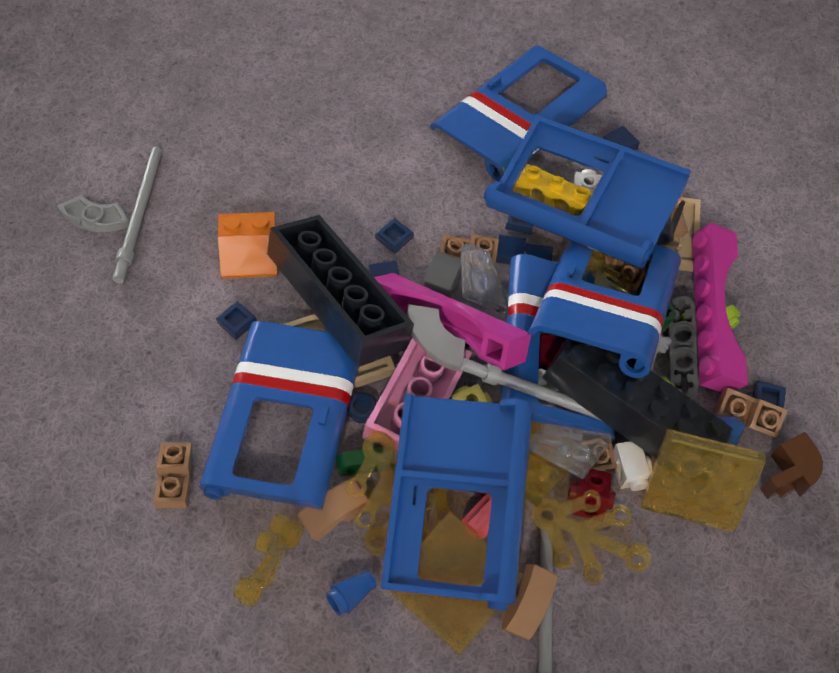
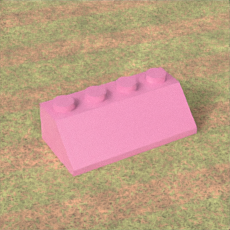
(416, 376)

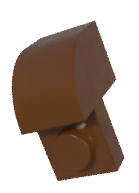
(800, 467)

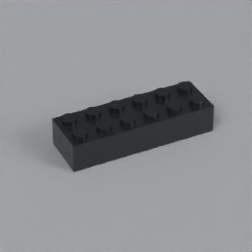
(339, 290)
(632, 406)

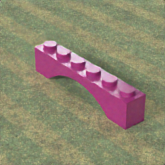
(488, 336)
(719, 354)

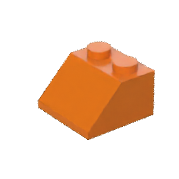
(244, 245)

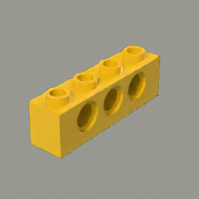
(552, 190)

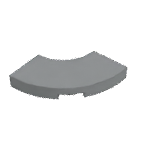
(94, 216)
(434, 338)

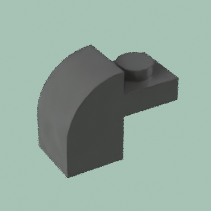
(443, 274)

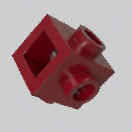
(597, 481)

